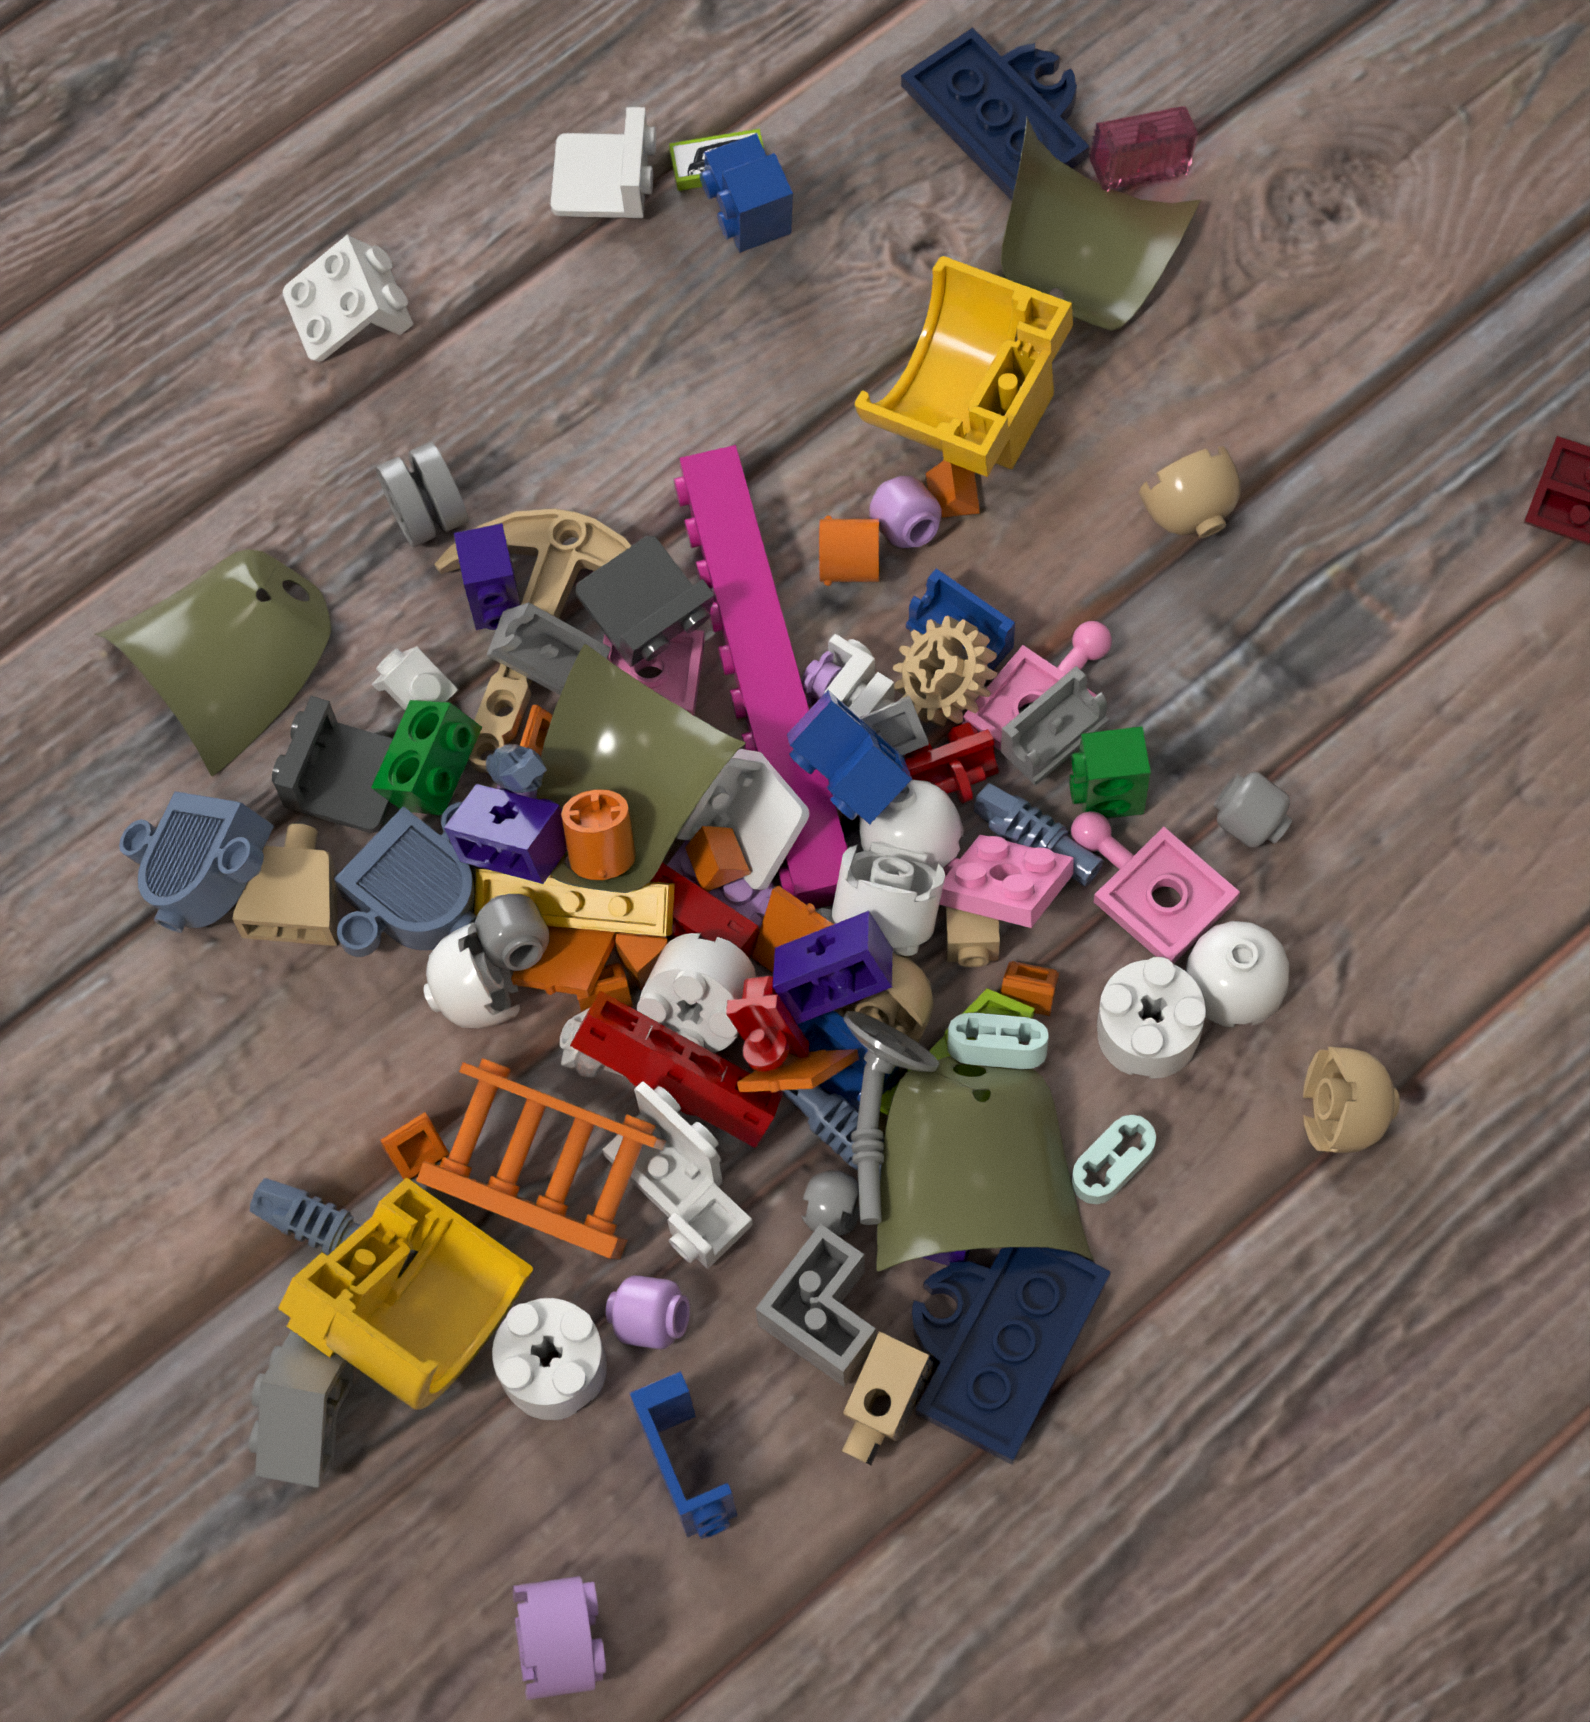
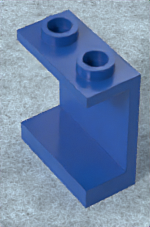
(663, 1407)

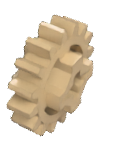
(945, 670)

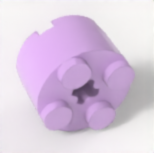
(557, 1637)

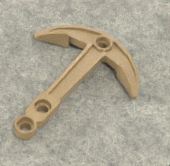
(552, 578)

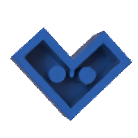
(749, 191)
(854, 758)

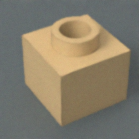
(971, 938)

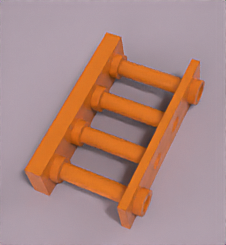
(549, 1210)

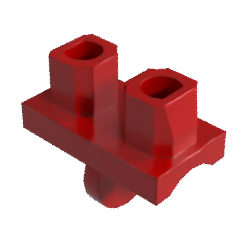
(956, 765)
(765, 1026)

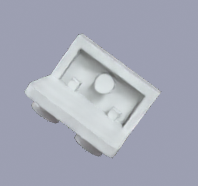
(604, 171)
(344, 295)
(759, 810)
(688, 1160)

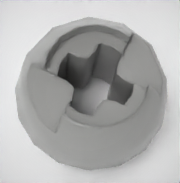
(832, 1202)

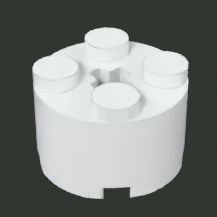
(896, 890)
(692, 989)
(1150, 990)
(533, 1332)

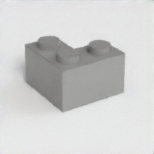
(807, 1308)
(298, 1412)

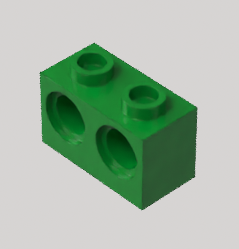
(426, 757)
(1111, 772)

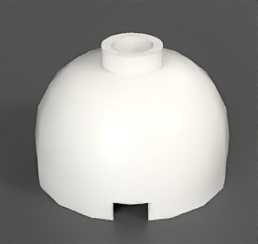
(918, 820)
(1239, 973)
(467, 984)

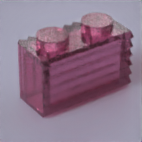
(1143, 147)

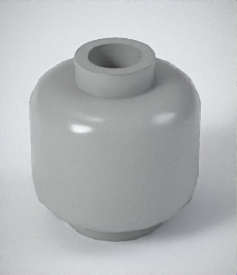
(1253, 809)
(512, 932)

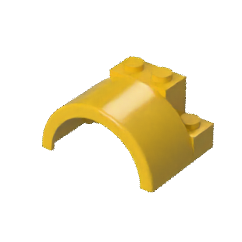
(976, 369)
(416, 1328)

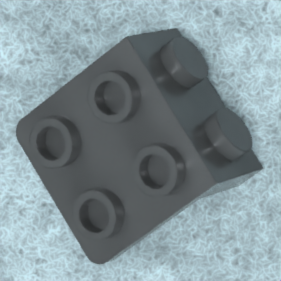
(644, 600)
(332, 769)

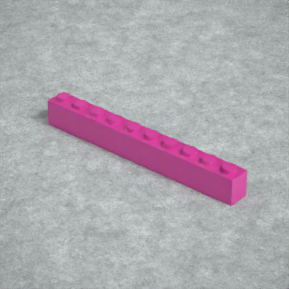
(759, 655)

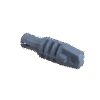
(516, 768)
(1026, 825)
(829, 1118)
(307, 1218)

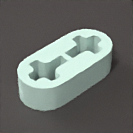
(997, 1040)
(1122, 1167)

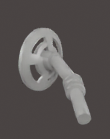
(884, 1052)

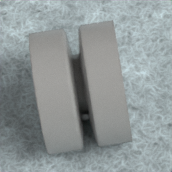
(422, 494)

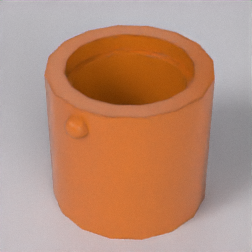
(848, 550)
(598, 834)

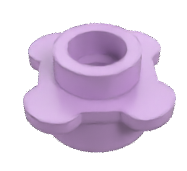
(819, 676)

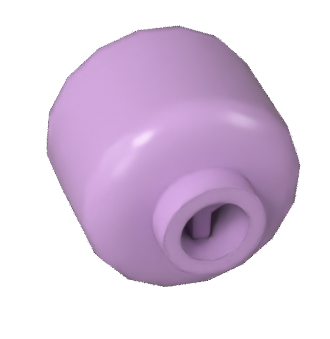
(906, 512)
(648, 1312)

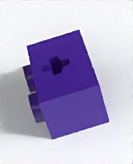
(487, 574)
(508, 833)
(833, 967)

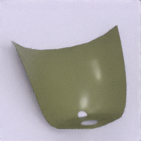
(1086, 240)
(225, 655)
(635, 743)
(972, 1169)

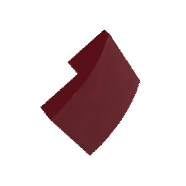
(1563, 493)

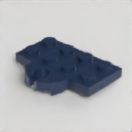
(986, 101)
(1003, 1341)

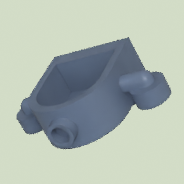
(196, 858)
(405, 886)

